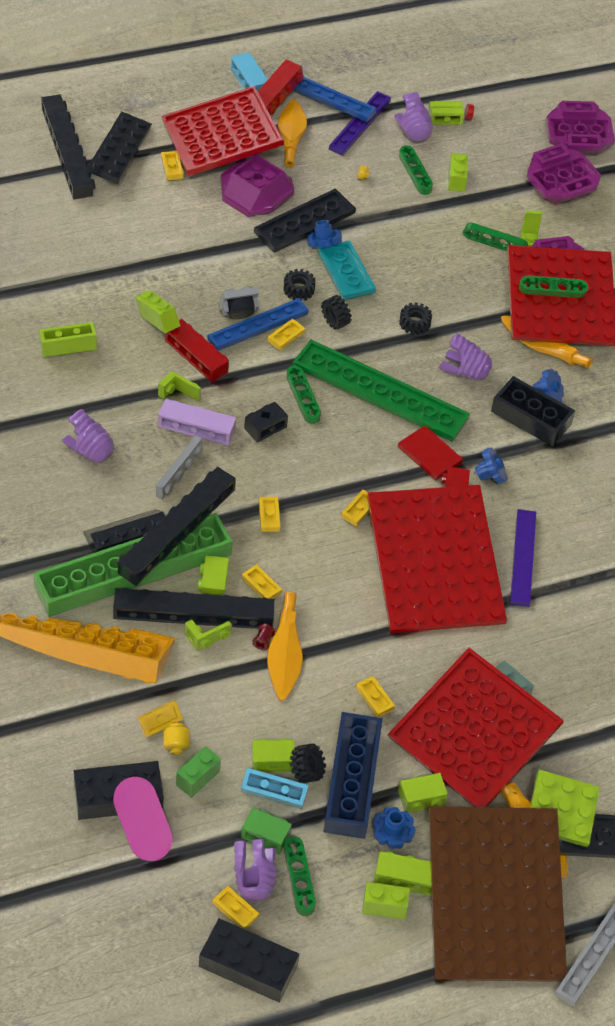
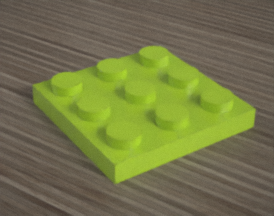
(574, 801)

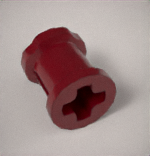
(263, 637)

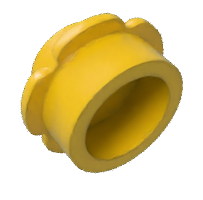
(363, 172)

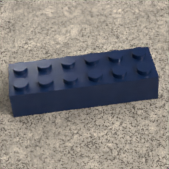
(353, 775)

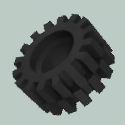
(300, 277)
(336, 312)
(413, 325)
(307, 763)

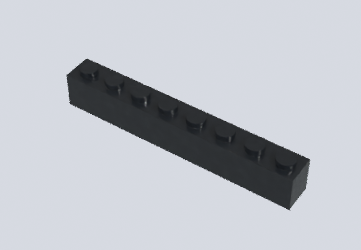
(67, 146)
(176, 526)
(185, 606)

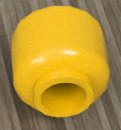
(176, 738)

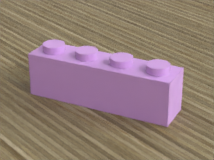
(197, 421)

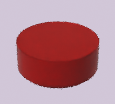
(469, 112)

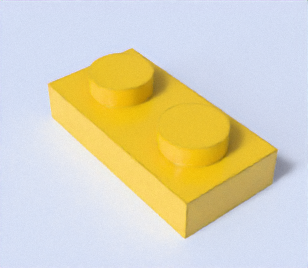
(172, 165)
(286, 334)
(357, 509)
(269, 514)
(261, 583)
(375, 697)
(159, 718)
(235, 908)

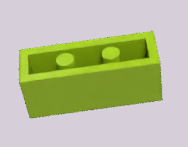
(157, 311)
(68, 339)
(404, 872)

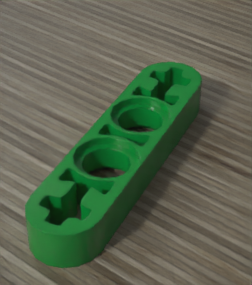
(413, 170)
(495, 235)
(553, 286)
(303, 394)
(299, 875)

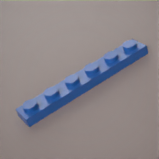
(335, 99)
(257, 324)

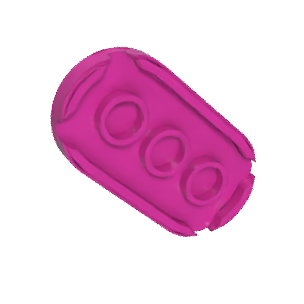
(142, 819)

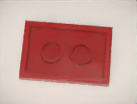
(429, 452)

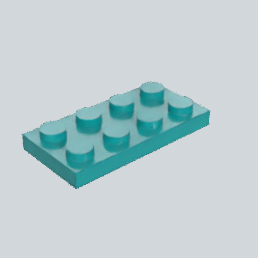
(346, 270)

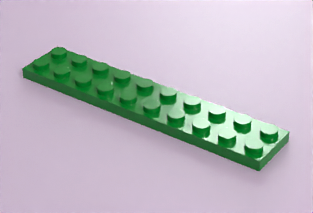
(381, 390)

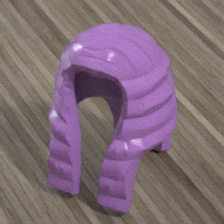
(416, 121)
(473, 360)
(92, 439)
(258, 880)

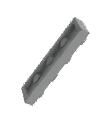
(178, 468)

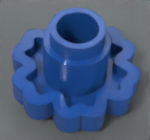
(324, 235)
(551, 384)
(491, 467)
(393, 828)

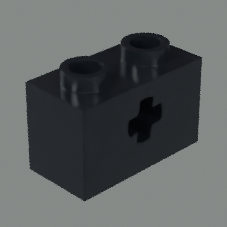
(265, 421)

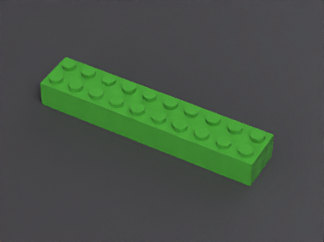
(97, 574)

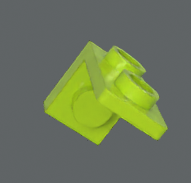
(531, 226)
(174, 380)
(204, 640)

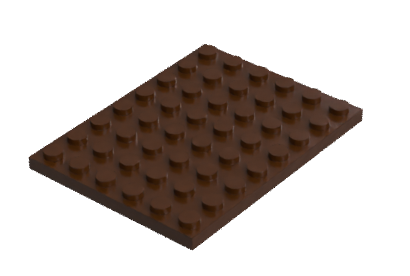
(496, 894)

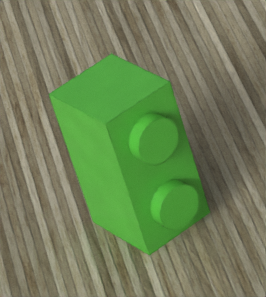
(198, 771)
(263, 825)

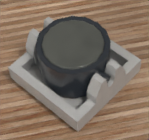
(239, 303)

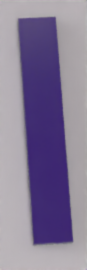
(356, 126)
(523, 558)

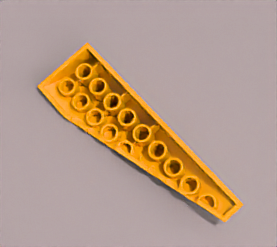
(128, 654)

